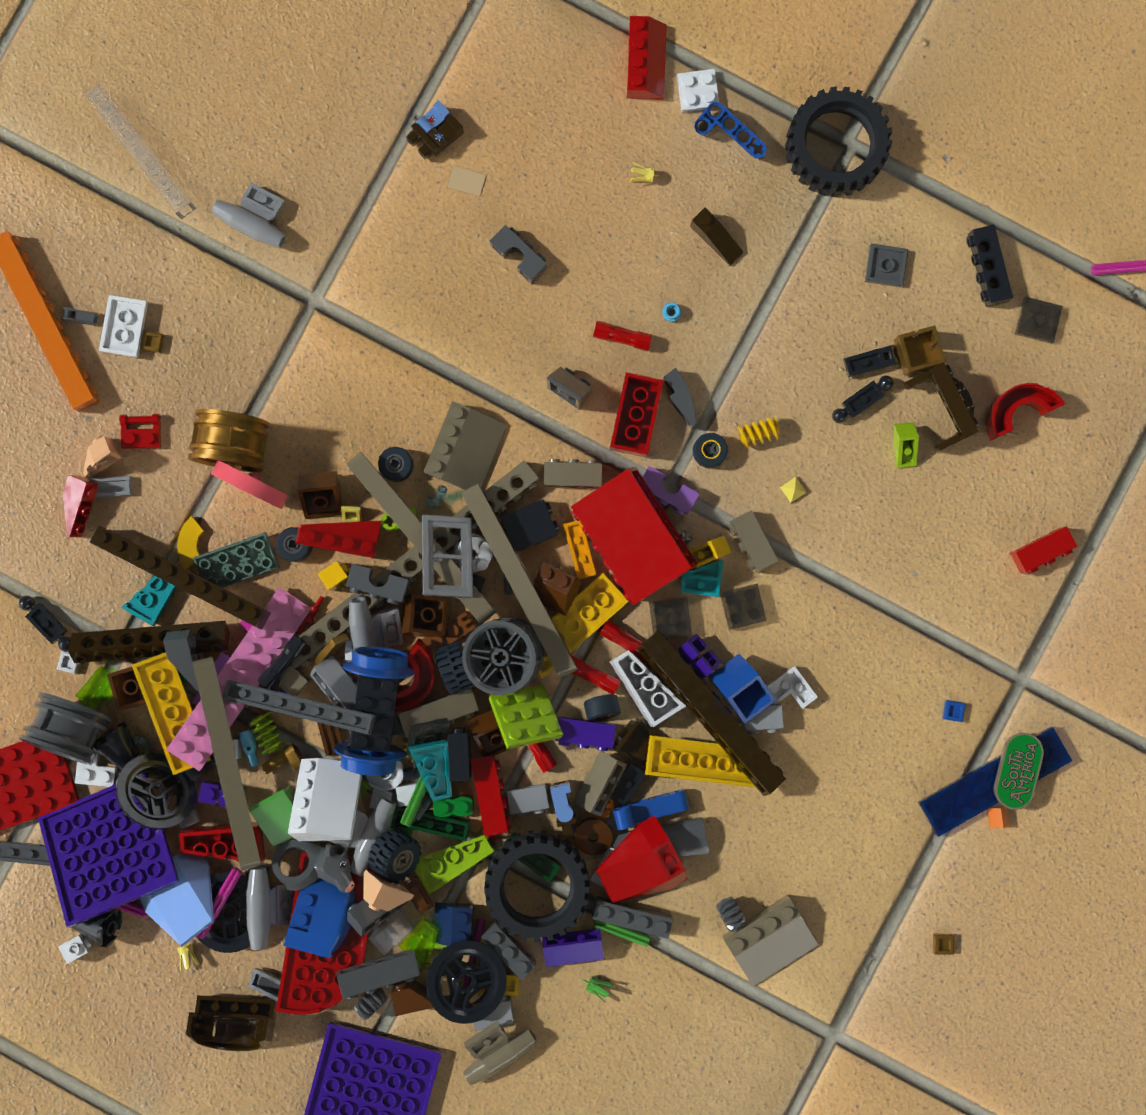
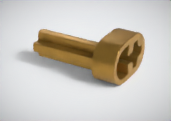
(290, 754)

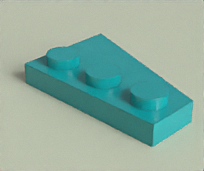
(433, 766)

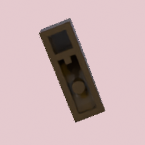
(716, 236)

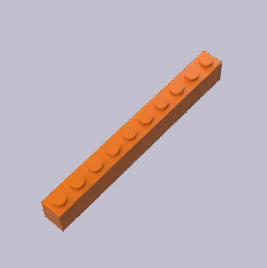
(45, 325)

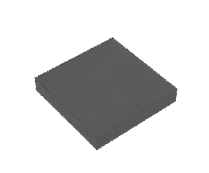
(886, 265)

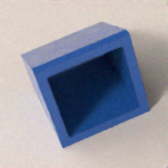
(742, 688)

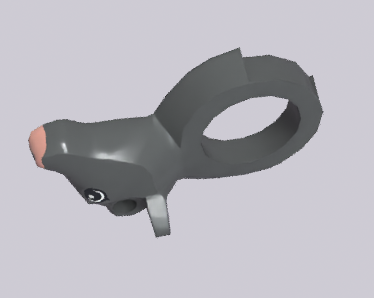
(324, 863)

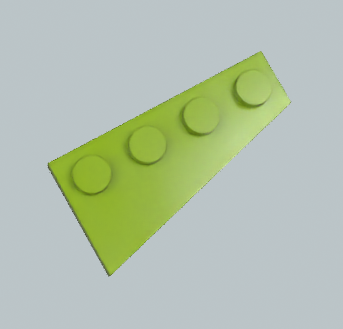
(447, 864)

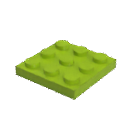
(525, 717)

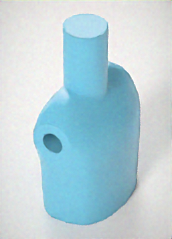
(248, 741)

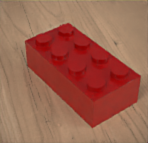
(636, 415)

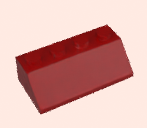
(646, 58)

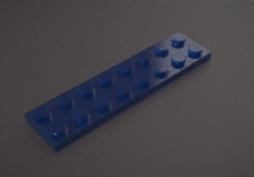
(975, 790)

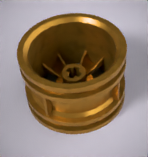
(229, 438)

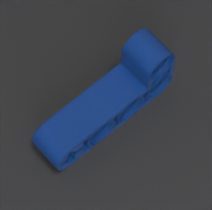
(733, 133)
(659, 806)

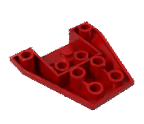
(641, 864)

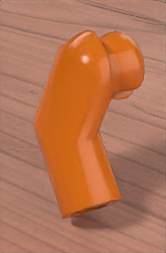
(607, 811)

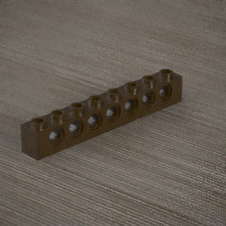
(144, 641)

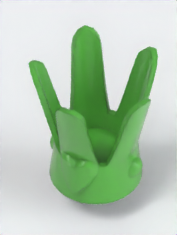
(593, 988)

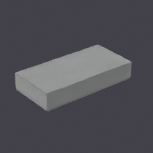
(114, 486)

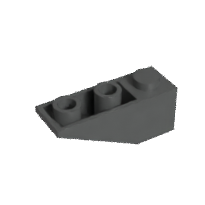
(181, 652)

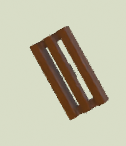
(331, 737)

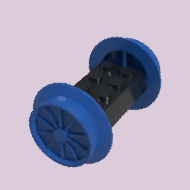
(376, 695)

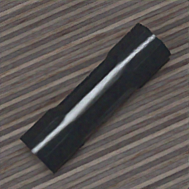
(291, 650)

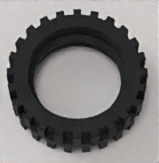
(855, 106)
(546, 925)

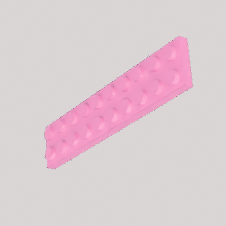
(245, 666)

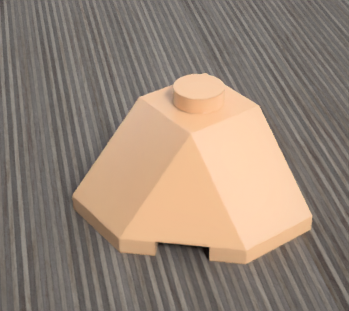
(100, 456)
(382, 894)

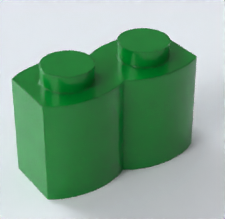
(460, 806)

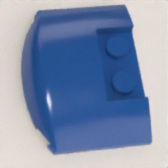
(320, 919)

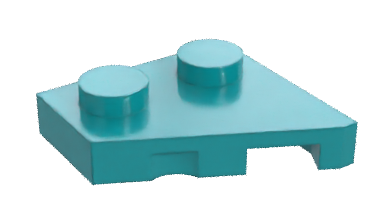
(703, 580)

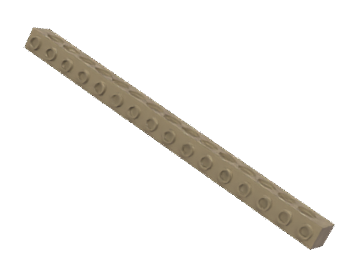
(339, 613)

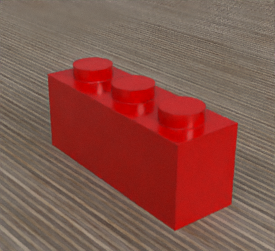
(1044, 550)

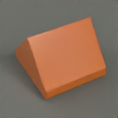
(998, 817)

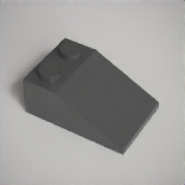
(569, 387)

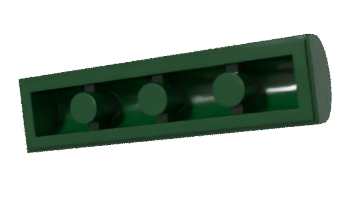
(429, 823)

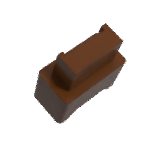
(421, 897)

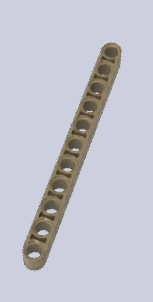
(412, 529)
(519, 580)
(226, 763)

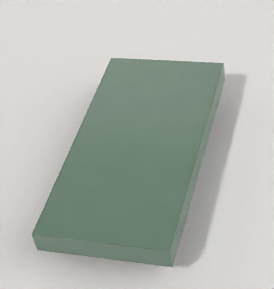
(237, 561)

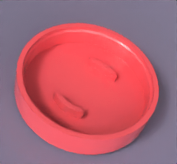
(250, 484)

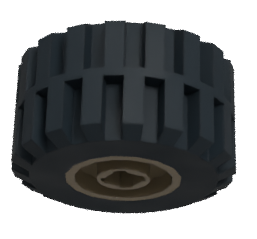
(452, 669)
(394, 855)

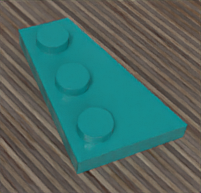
(151, 600)

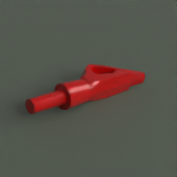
(314, 609)

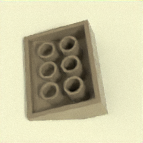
(464, 447)
(770, 940)

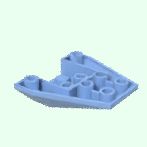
(184, 906)

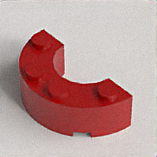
(1027, 394)
(419, 687)

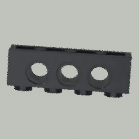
(988, 237)

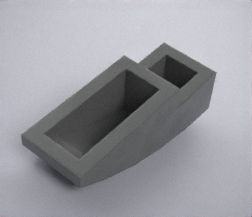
(681, 397)
(265, 983)

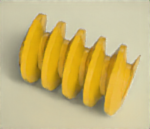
(758, 431)

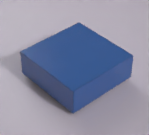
(953, 711)

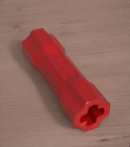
(624, 336)
(623, 639)
(604, 681)
(542, 756)

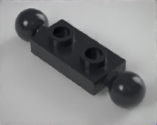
(863, 399)
(45, 622)

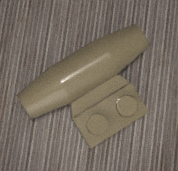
(495, 1051)

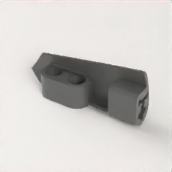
(686, 837)

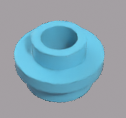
(671, 306)

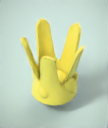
(648, 172)
(183, 951)

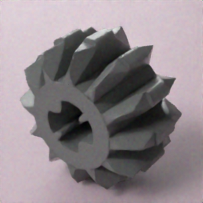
(731, 914)
(370, 1003)

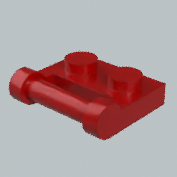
(140, 437)

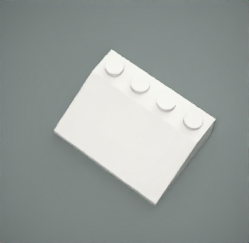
(324, 801)

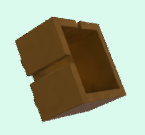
(917, 352)

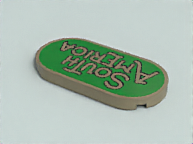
(1018, 771)

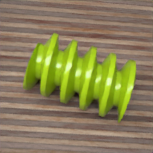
(266, 733)

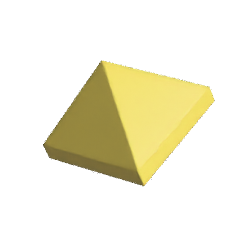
(793, 489)
(351, 513)

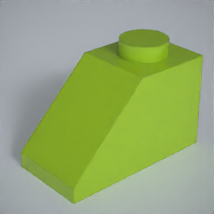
(905, 444)

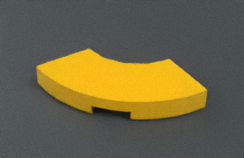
(188, 542)

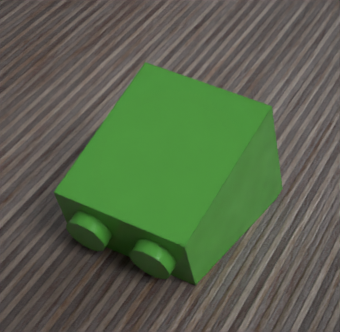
(274, 815)

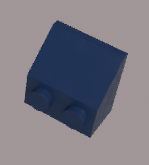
(454, 922)

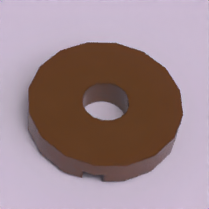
(589, 846)

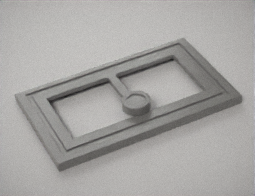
(429, 556)

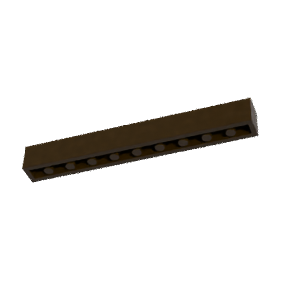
(180, 577)
(711, 713)

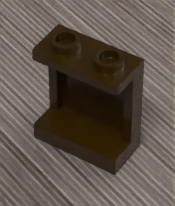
(635, 743)

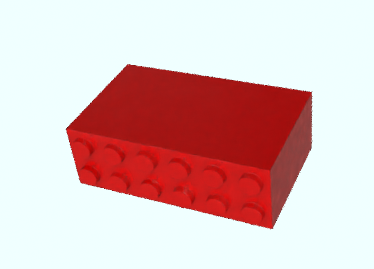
(633, 535)

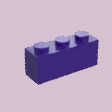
(586, 733)
(573, 948)

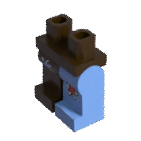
(435, 131)
(564, 810)

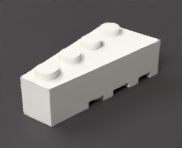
(646, 690)

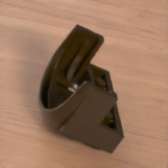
(955, 399)
(232, 1034)

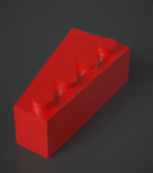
(342, 537)
(490, 798)
(216, 841)

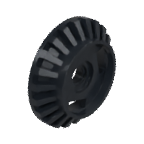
(157, 816)
(233, 935)
(488, 974)

